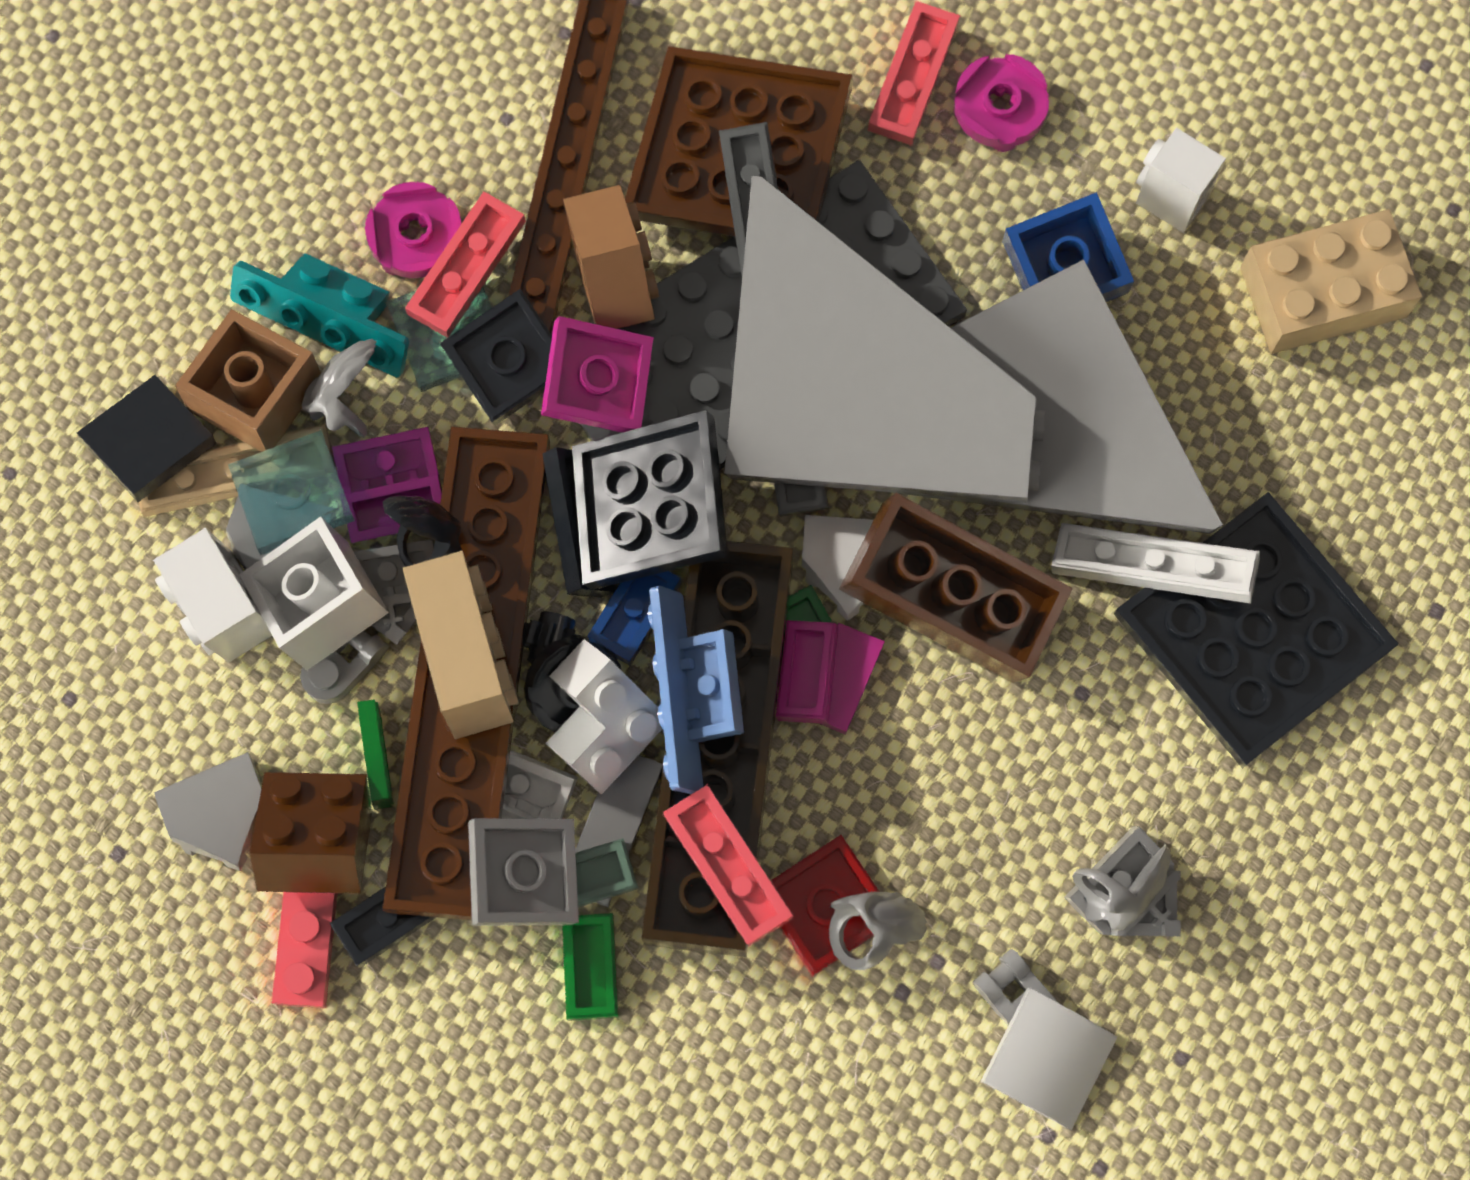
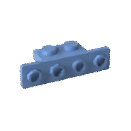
(695, 688)

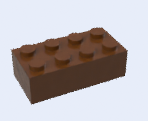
(956, 588)

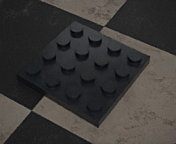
(1263, 662)

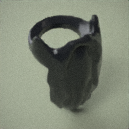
(424, 519)

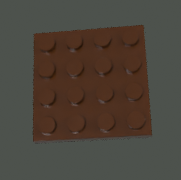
(698, 93)

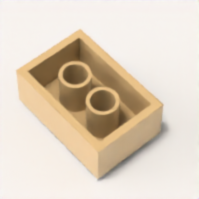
(1330, 281)
(461, 644)

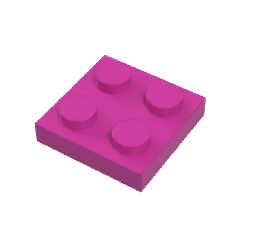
(597, 375)

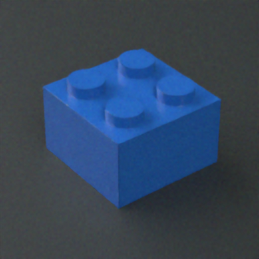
(1065, 238)

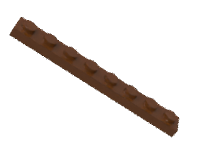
(568, 153)

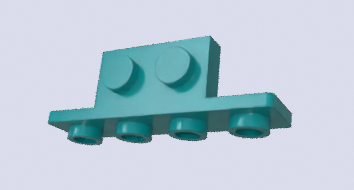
(323, 306)

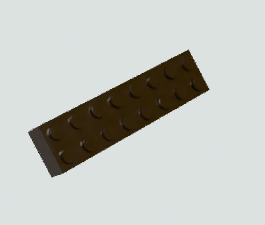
(750, 598)

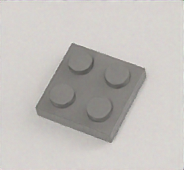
(523, 872)

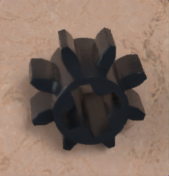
(546, 630)

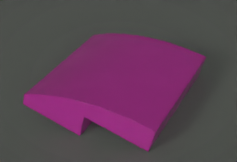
(382, 469)

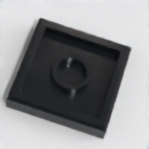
(503, 356)
(146, 438)

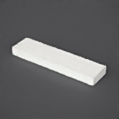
(1156, 562)

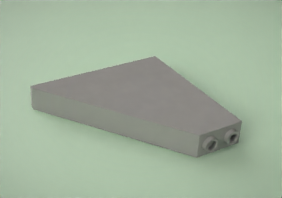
(859, 380)
(1104, 431)

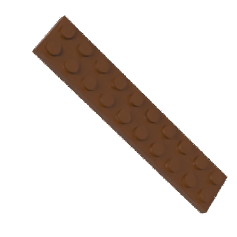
(497, 495)

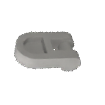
(335, 677)
(1010, 969)

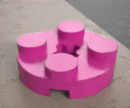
(997, 76)
(392, 215)

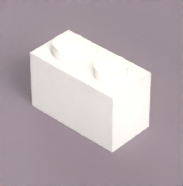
(1178, 178)

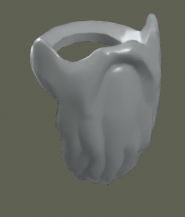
(322, 393)
(1122, 904)
(886, 914)

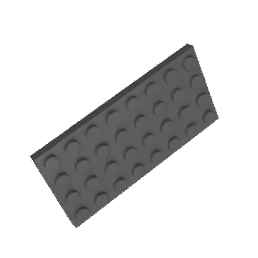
(701, 304)

